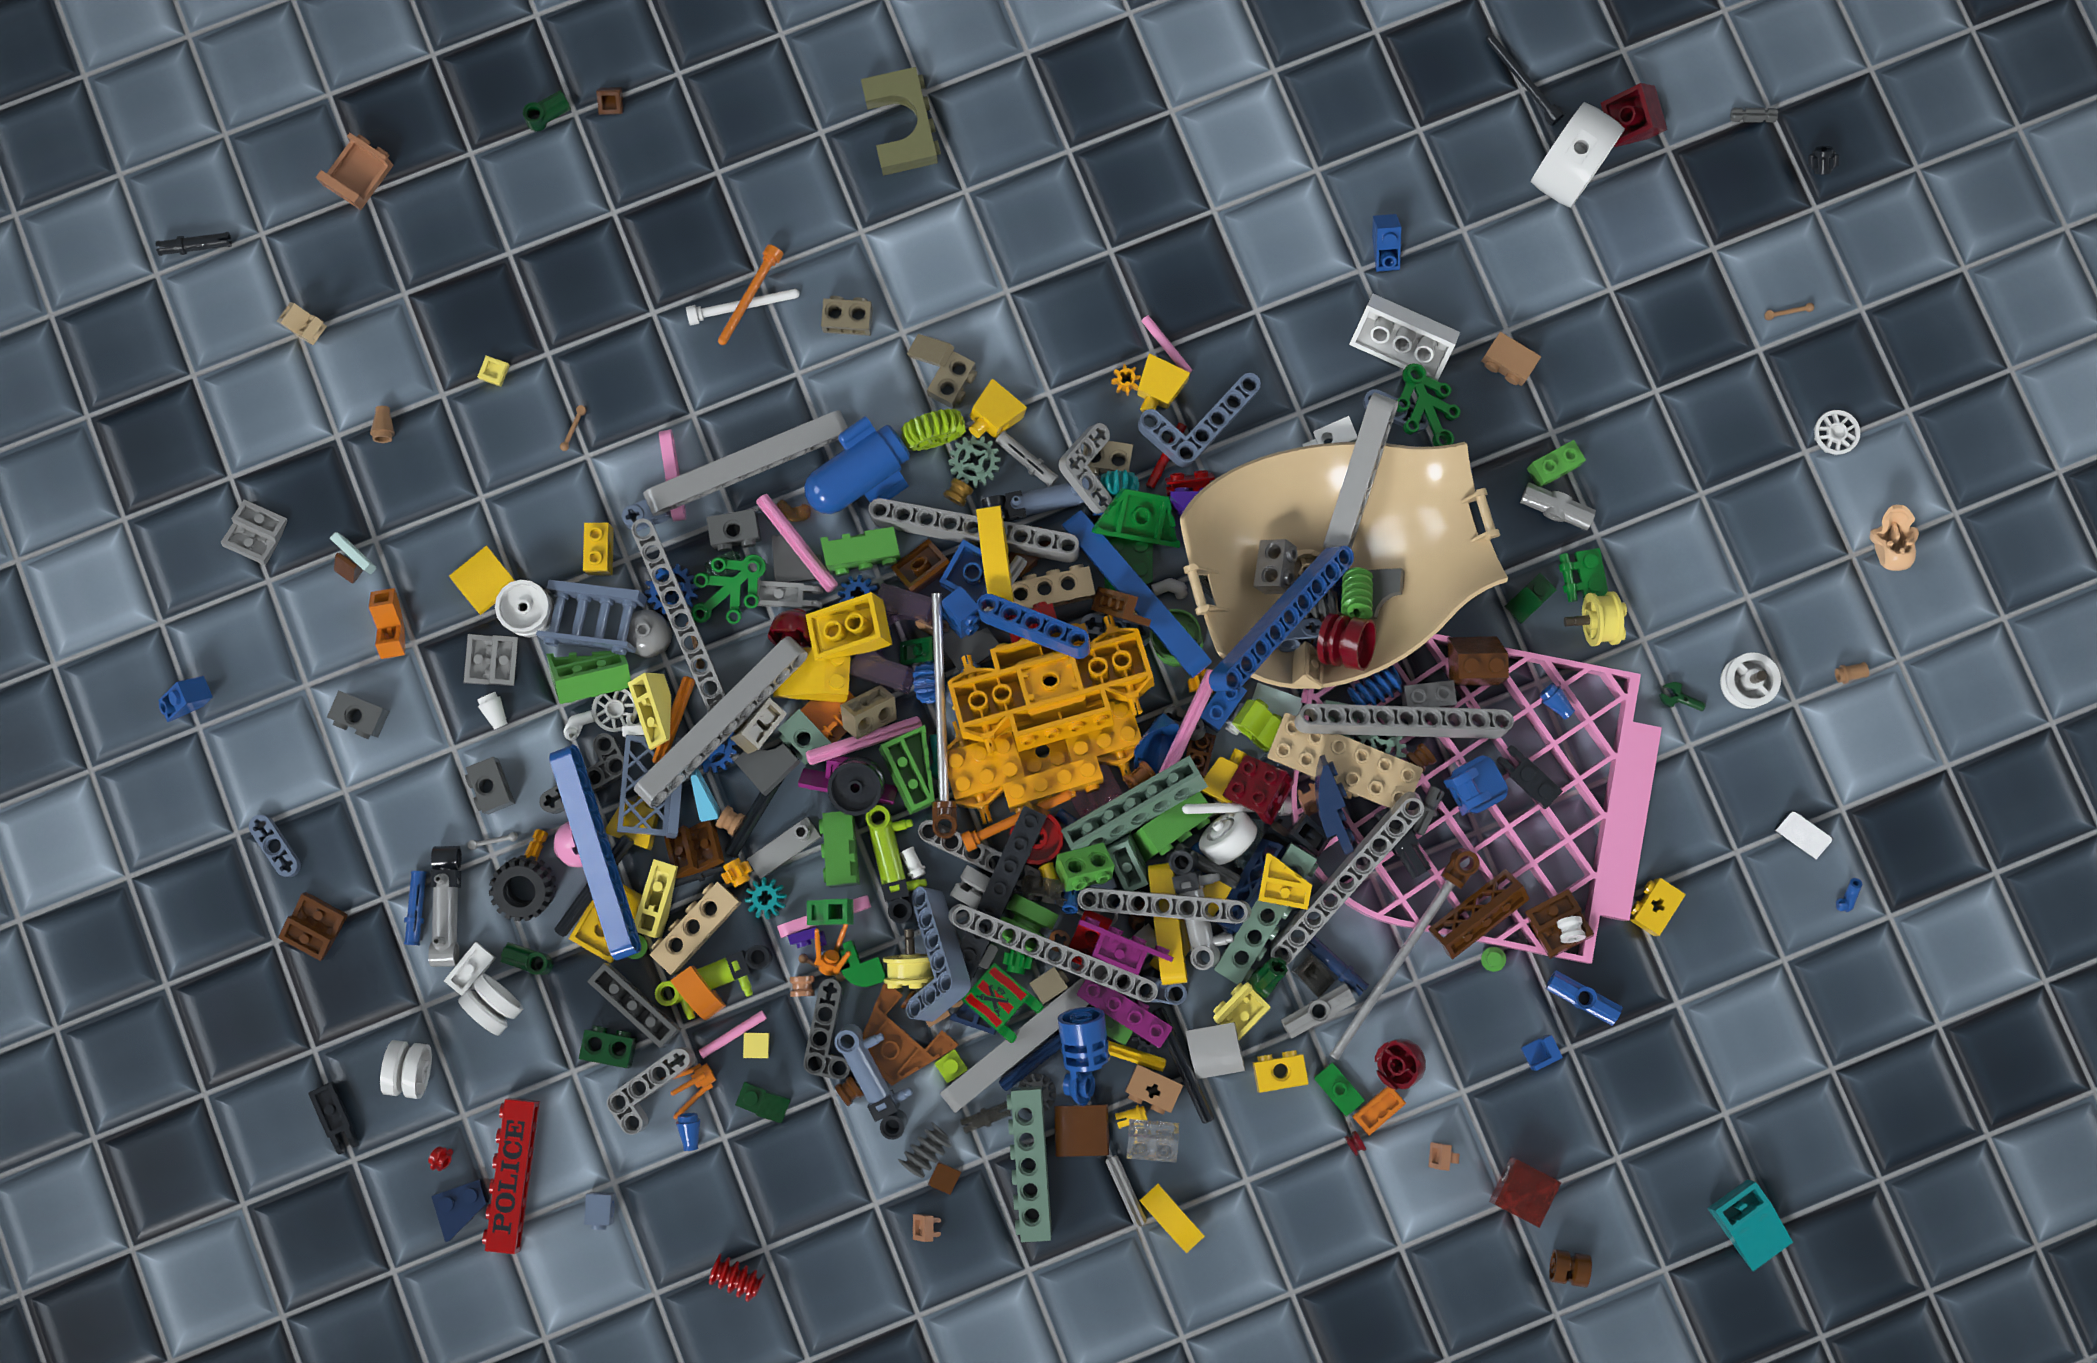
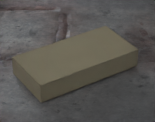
(930, 350)

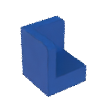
(1541, 1052)

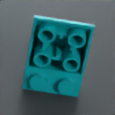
(1751, 1224)

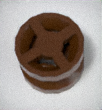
(1421, 757)
(849, 1090)

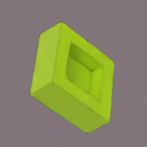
(951, 1066)

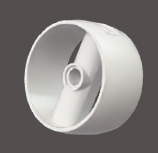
(1577, 154)

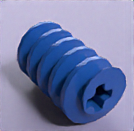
(1377, 688)

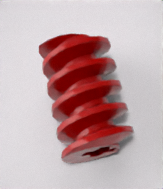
(735, 1278)

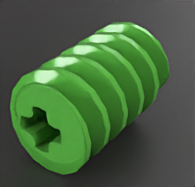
(1357, 593)

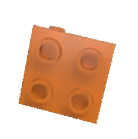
(827, 717)

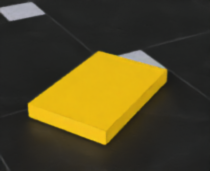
(589, 932)

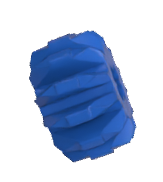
(854, 587)
(925, 683)

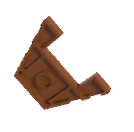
(898, 1052)

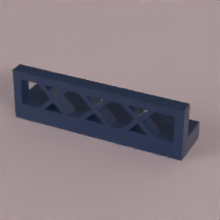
(1250, 881)

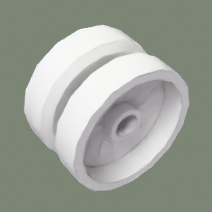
(512, 601)
(490, 1004)
(406, 1069)

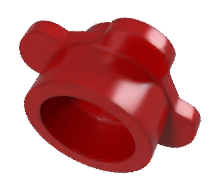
(440, 1158)

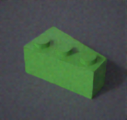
(861, 551)

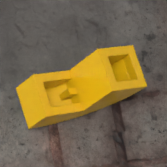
(1172, 1218)

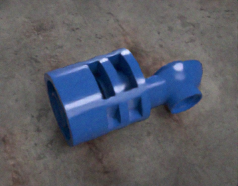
(1083, 1050)

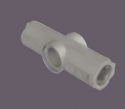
(1557, 506)
(1332, 1002)

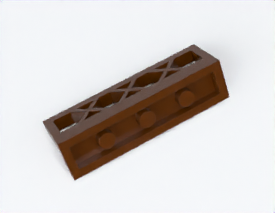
(1117, 605)
(1483, 917)

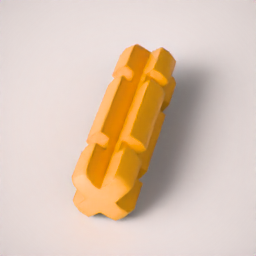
(535, 846)

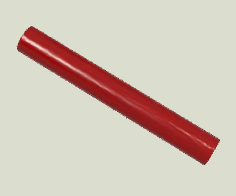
(1162, 462)

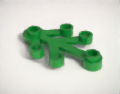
(1426, 403)
(731, 585)

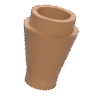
(382, 426)

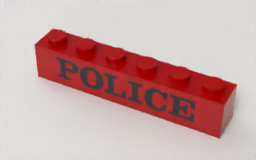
(512, 1176)

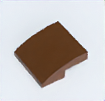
(695, 849)
(1544, 922)
(313, 926)
(1081, 1130)

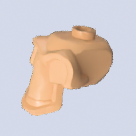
(1896, 539)

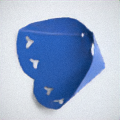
(1155, 746)

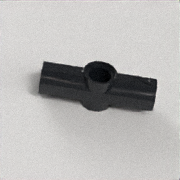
(1407, 849)

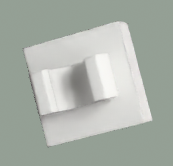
(632, 729)

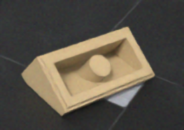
(1307, 667)

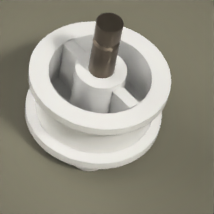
(1750, 680)

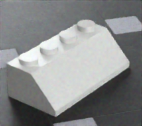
(1404, 337)

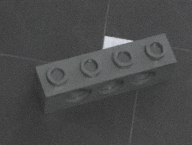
(634, 1005)

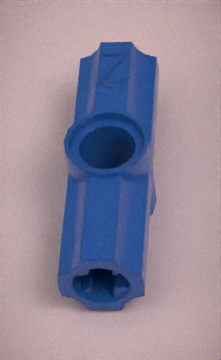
(1597, 1005)

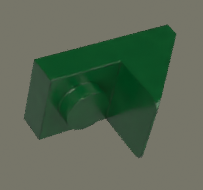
(1530, 598)
(917, 651)
(763, 1102)

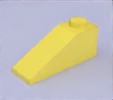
(653, 707)
(656, 899)

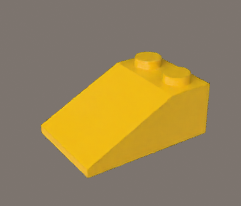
(849, 628)
(818, 680)

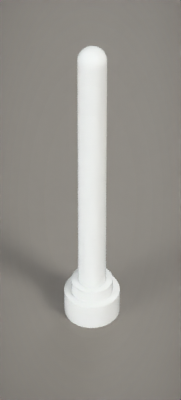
(697, 314)
(1285, 810)

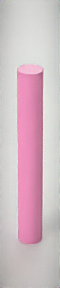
(1165, 344)
(732, 1034)

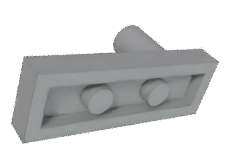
(784, 848)

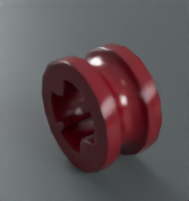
(1355, 1143)

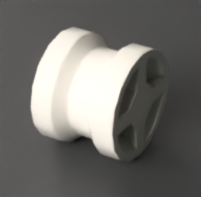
(1571, 929)

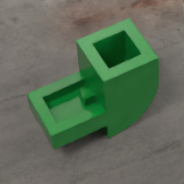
(830, 912)
(865, 973)

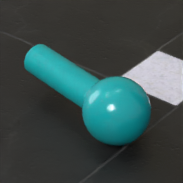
(934, 766)

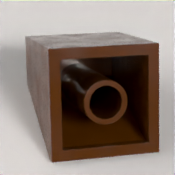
(1477, 661)

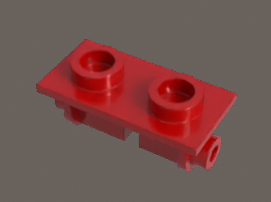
(1179, 480)

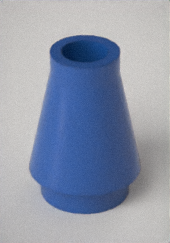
(1557, 701)
(688, 1128)

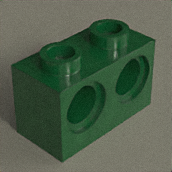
(607, 1053)

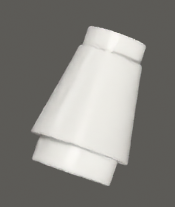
(493, 710)

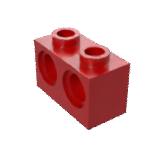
(1085, 938)

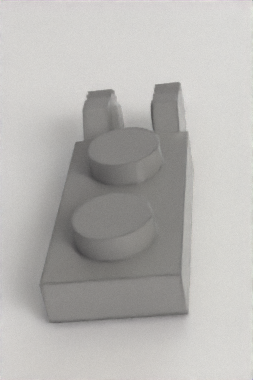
(787, 595)

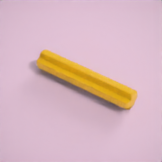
(1136, 1056)

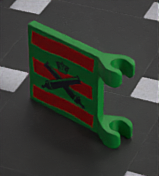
(998, 998)

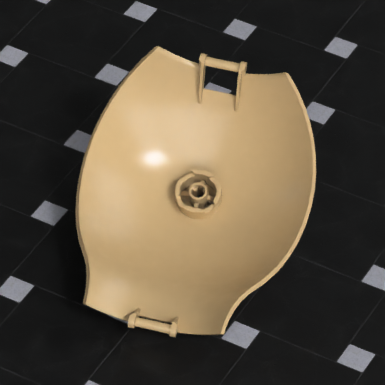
(1411, 521)

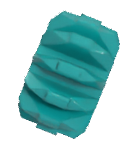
(1115, 480)
(760, 892)

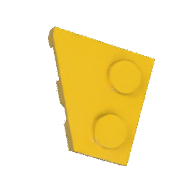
(1283, 885)

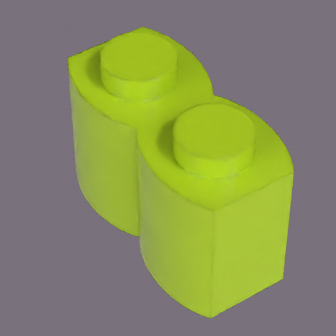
(1258, 723)

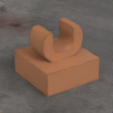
(1308, 800)
(1441, 1156)
(923, 1227)

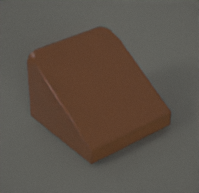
(610, 100)
(347, 568)
(944, 1177)

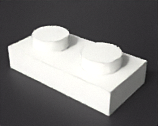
(469, 968)

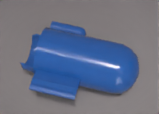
(864, 467)

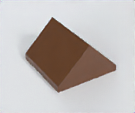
(921, 567)

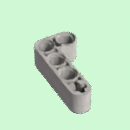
(652, 1084)

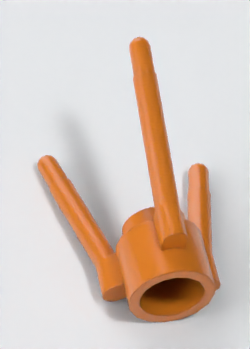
(830, 961)
(702, 1077)

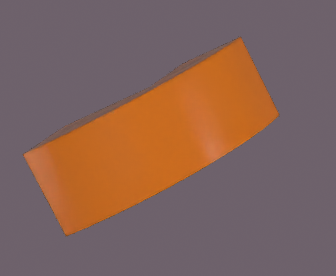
(389, 622)
(698, 993)

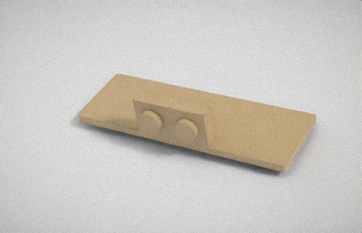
(1359, 767)

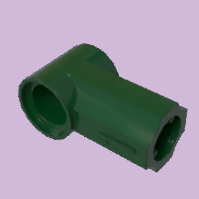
(548, 109)
(525, 959)
(1267, 977)

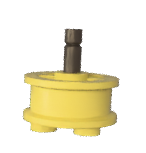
(1601, 619)
(908, 968)

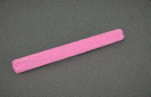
(797, 543)
(1189, 722)
(852, 744)

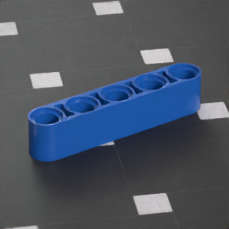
(1040, 634)

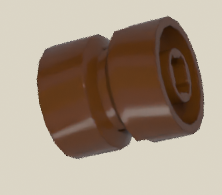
(1570, 1268)

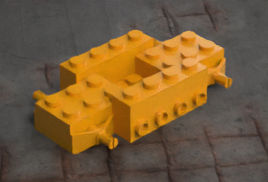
(1040, 714)
(1026, 777)

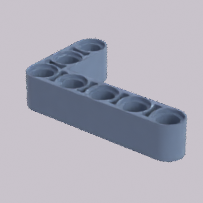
(1205, 426)
(945, 956)

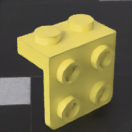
(1243, 1008)

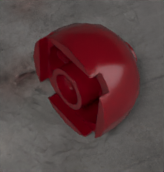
(792, 624)
(1400, 1063)

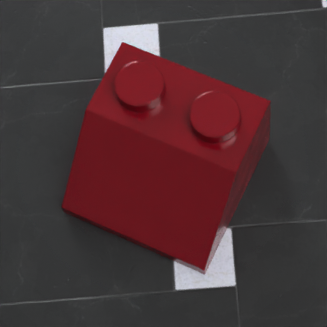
(1637, 112)

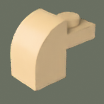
(301, 323)

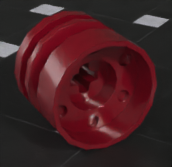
(1346, 641)

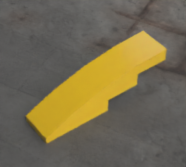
(994, 552)

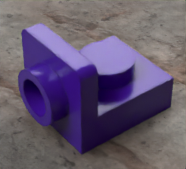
(804, 938)

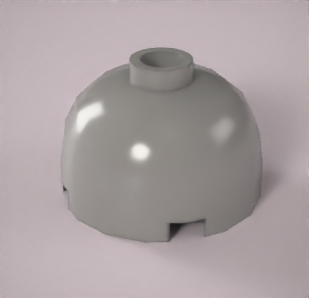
(649, 633)

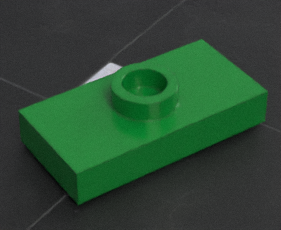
(1339, 1089)

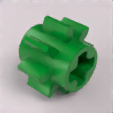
(1017, 962)

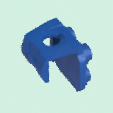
(1477, 785)

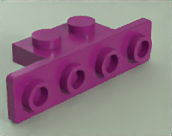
(818, 780)
(1121, 951)
(1123, 1010)

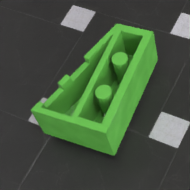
(588, 676)
(910, 768)
(1168, 827)
(839, 849)

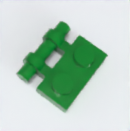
(1590, 574)

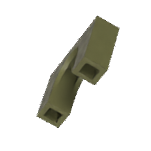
(903, 88)

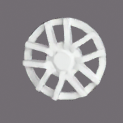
(1836, 432)
(614, 710)

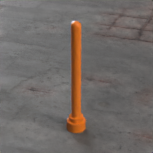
(771, 256)
(973, 838)

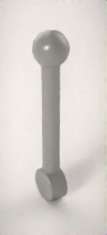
(472, 844)

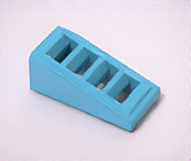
(705, 802)

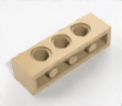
(1058, 596)
(662, 948)

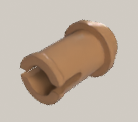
(1846, 673)

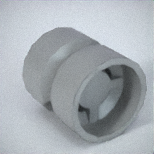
(963, 891)

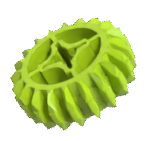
(933, 429)

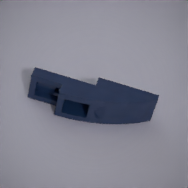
(1330, 803)

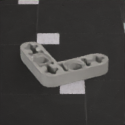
(1080, 468)

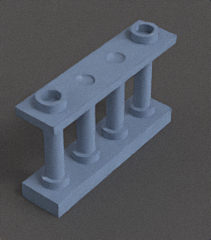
(584, 594)

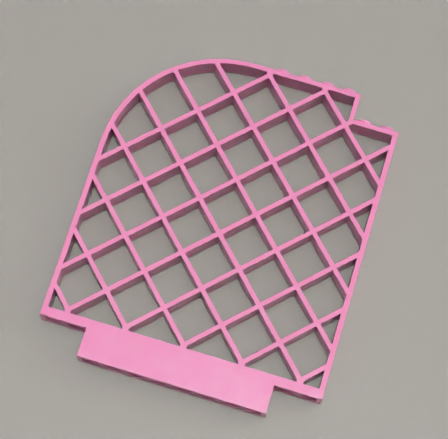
(1621, 818)

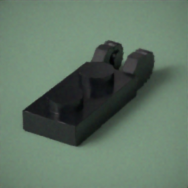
(1530, 778)
(333, 1116)

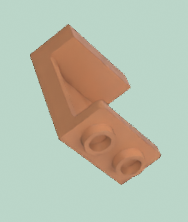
(357, 171)

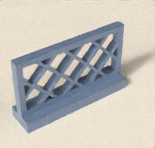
(671, 804)

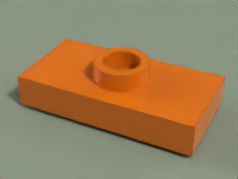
(1378, 1110)

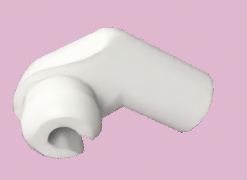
(1171, 585)
(576, 723)

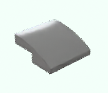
(254, 532)
(490, 660)
(1215, 1050)

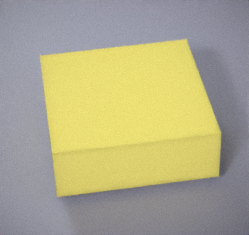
(493, 371)
(756, 1045)

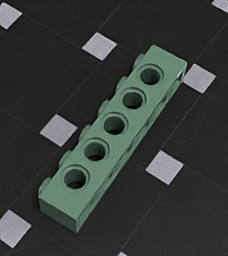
(1136, 806)
(1242, 971)
(1039, 1228)

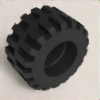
(508, 901)

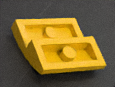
(481, 579)

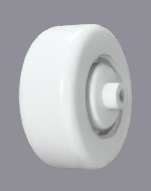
(1228, 837)

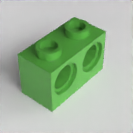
(1556, 464)
(1083, 863)

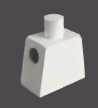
(1337, 431)

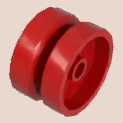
(1049, 845)

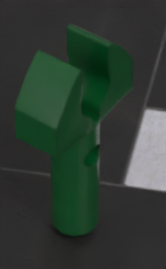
(1680, 697)

